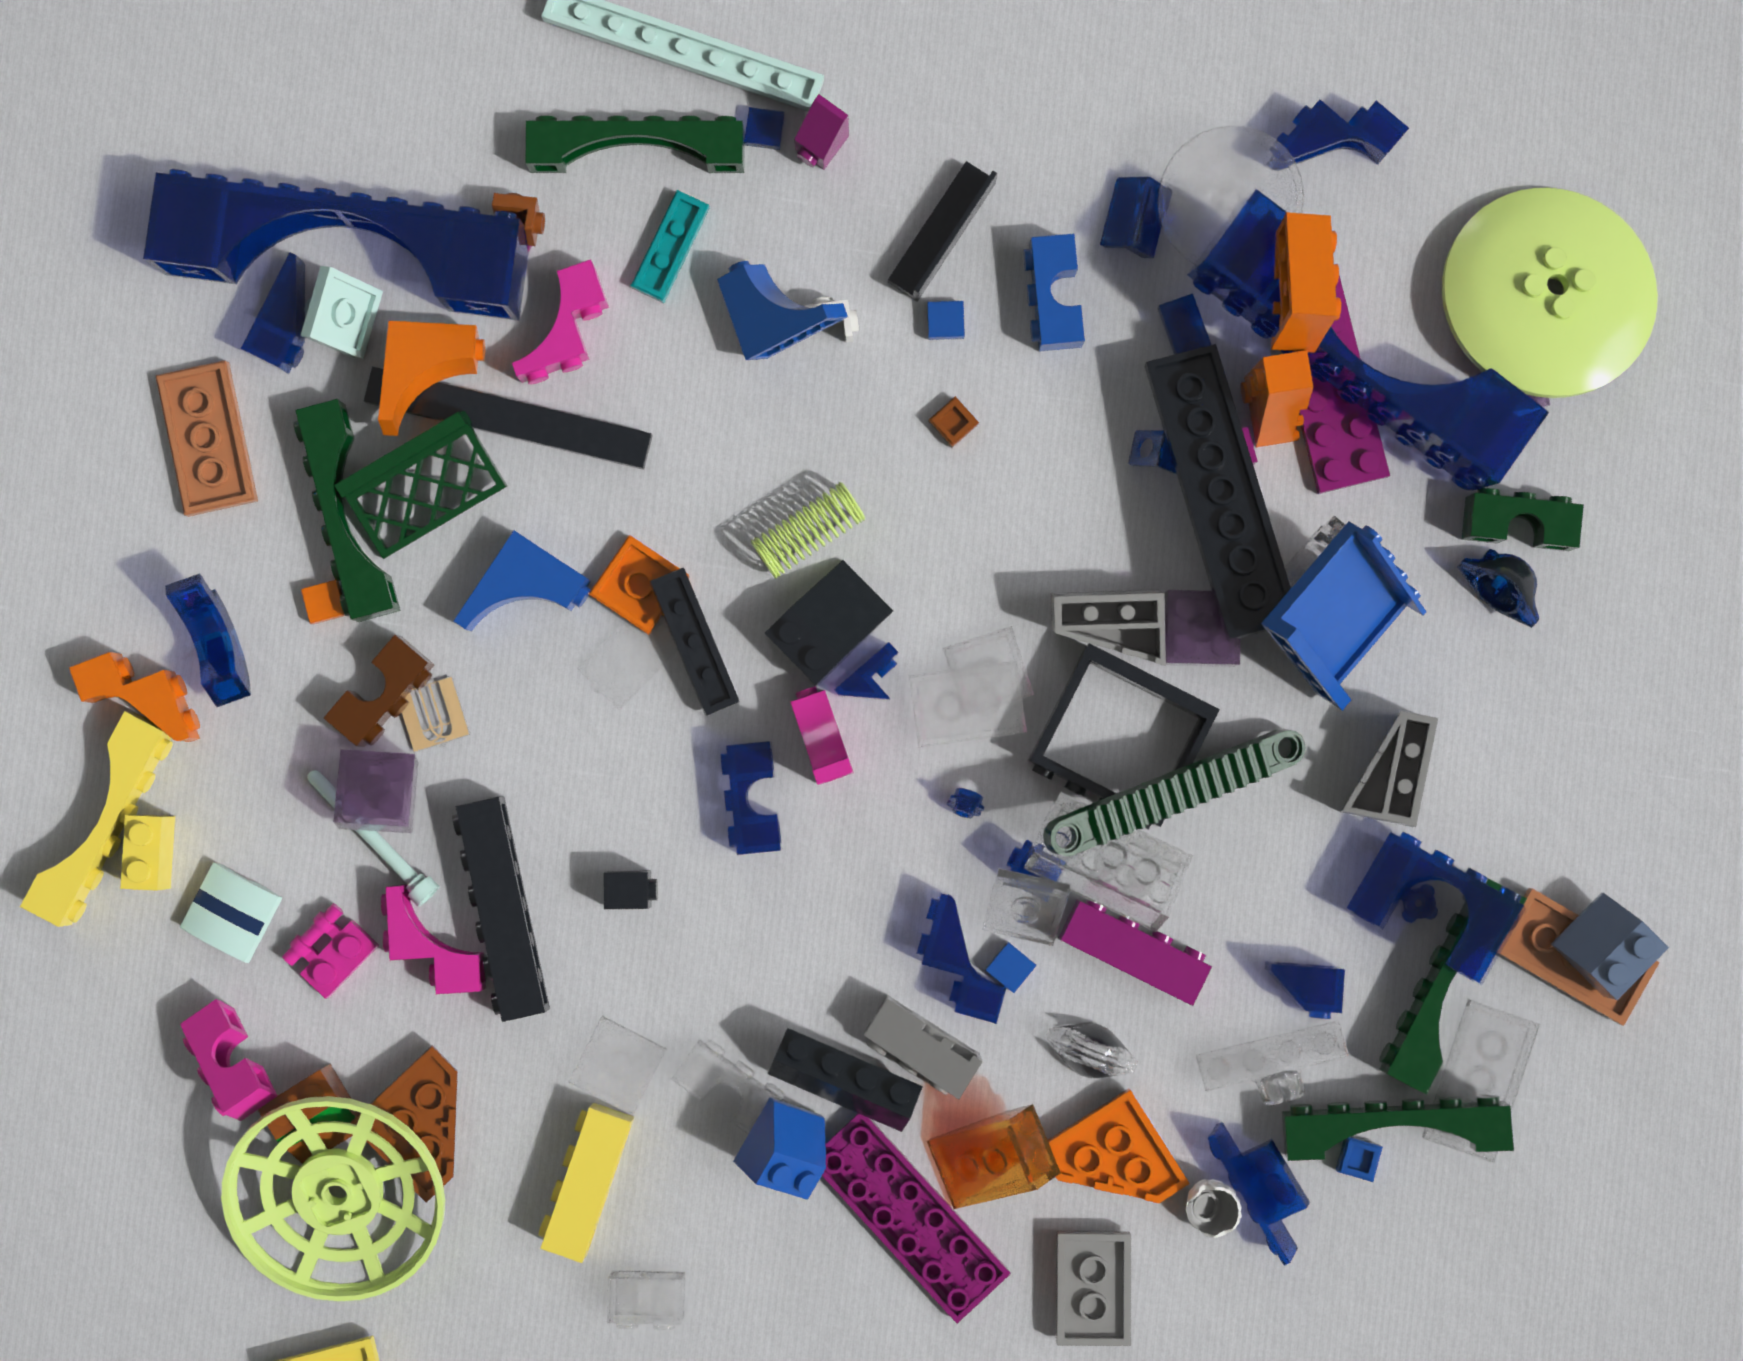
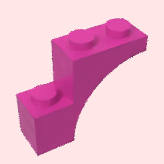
(564, 346)
(408, 939)

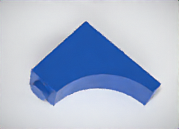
(765, 316)
(519, 574)

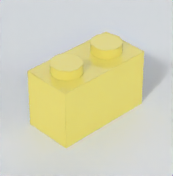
(147, 852)

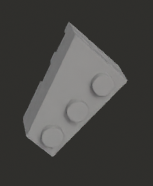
(1115, 620)
(1397, 773)
(922, 1047)

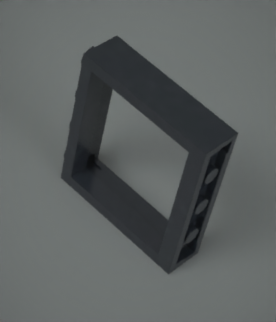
(1135, 676)

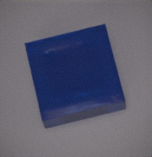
(764, 128)

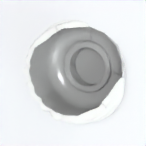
(1213, 1208)

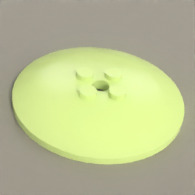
(1511, 320)

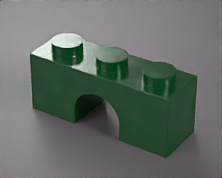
(1554, 522)

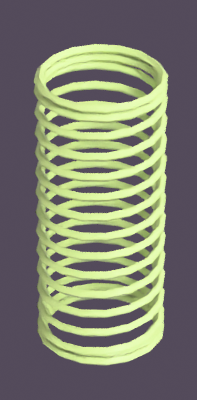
(768, 555)

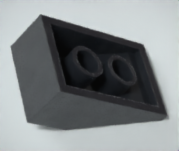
(828, 622)

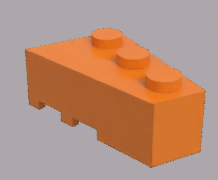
(1305, 281)
(1276, 394)

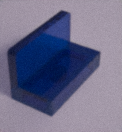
(1133, 216)

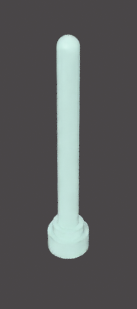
(419, 886)

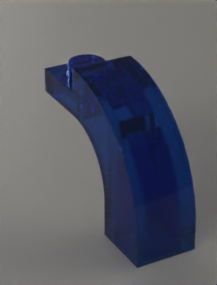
(214, 637)

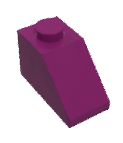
(821, 133)

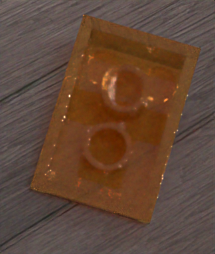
(994, 1157)

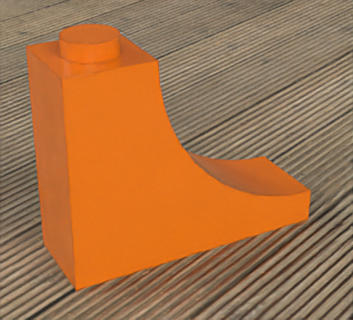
(419, 357)

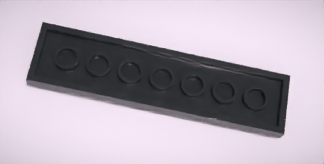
(1219, 488)

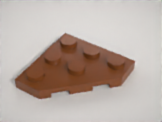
(426, 1103)

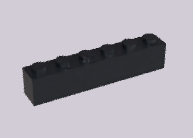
(502, 909)

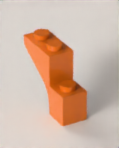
(155, 696)

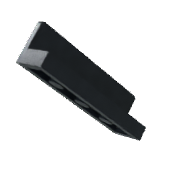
(942, 230)

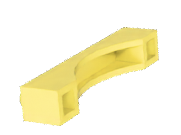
(133, 754)

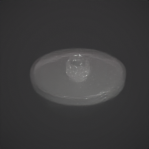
(1215, 175)

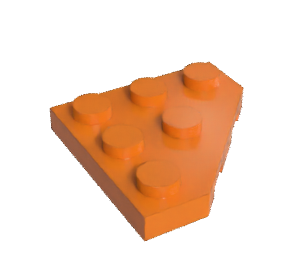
(1118, 1152)

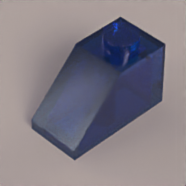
(1311, 986)

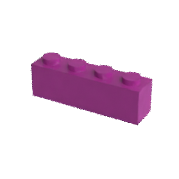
(1135, 952)

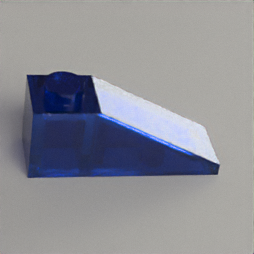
(280, 321)

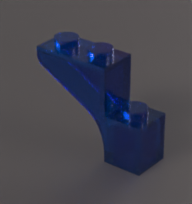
(1324, 131)
(946, 950)

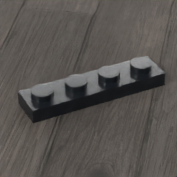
(694, 641)

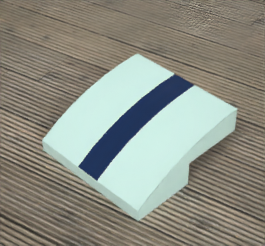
(230, 912)

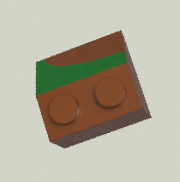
(319, 1084)

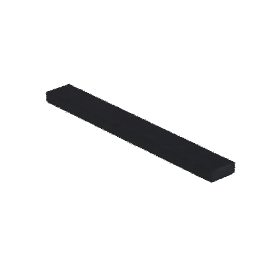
(526, 422)

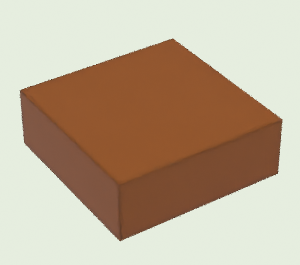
(953, 422)

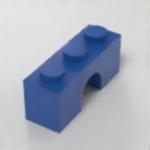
(1055, 324)

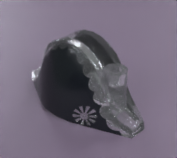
(1091, 1050)

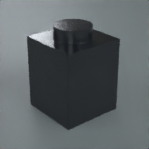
(629, 890)

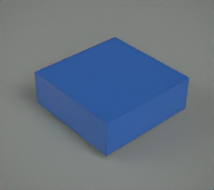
(946, 320)
(1010, 967)
(1359, 1158)

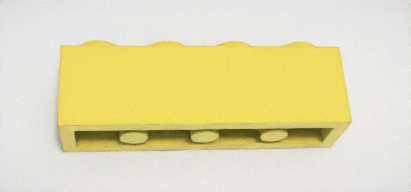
(586, 1183)

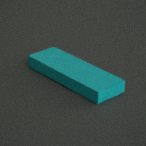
(670, 246)

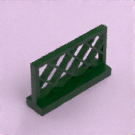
(406, 456)

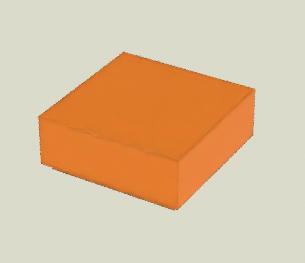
(323, 601)

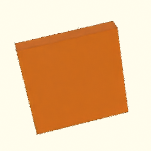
(626, 584)

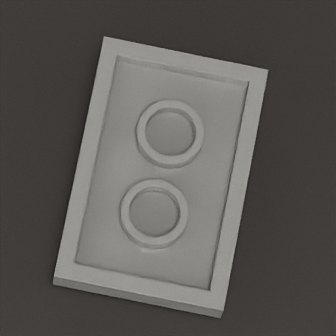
(1093, 1288)

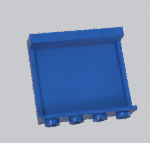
(1341, 610)

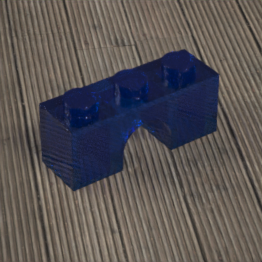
(751, 830)

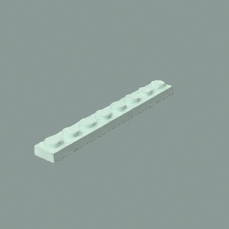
(687, 50)

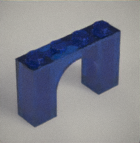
(1404, 864)

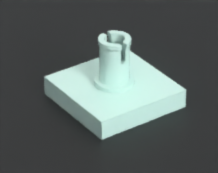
(341, 312)

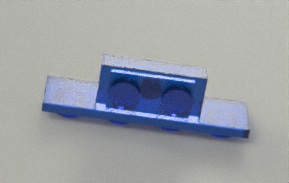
(1265, 1185)

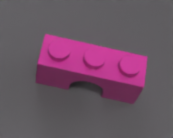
(211, 1039)

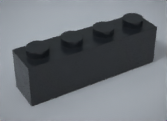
(845, 1080)

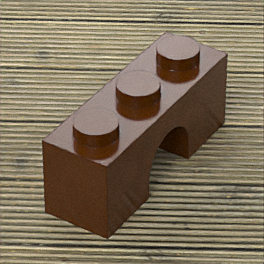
(403, 670)

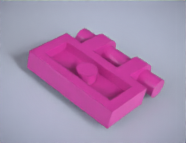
(338, 959)

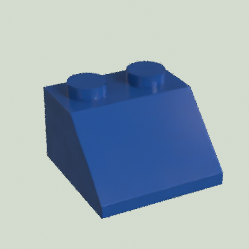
(785, 1149)

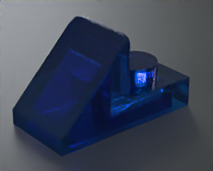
(862, 684)

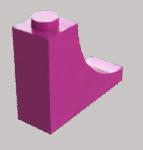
(821, 736)

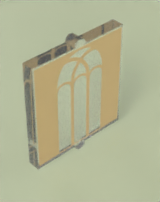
(435, 715)

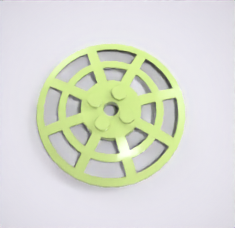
(327, 1212)

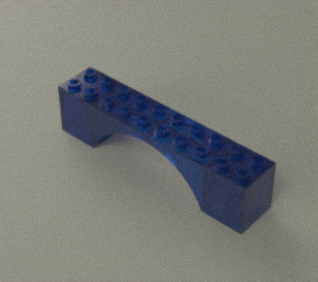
(221, 227)
(1461, 426)

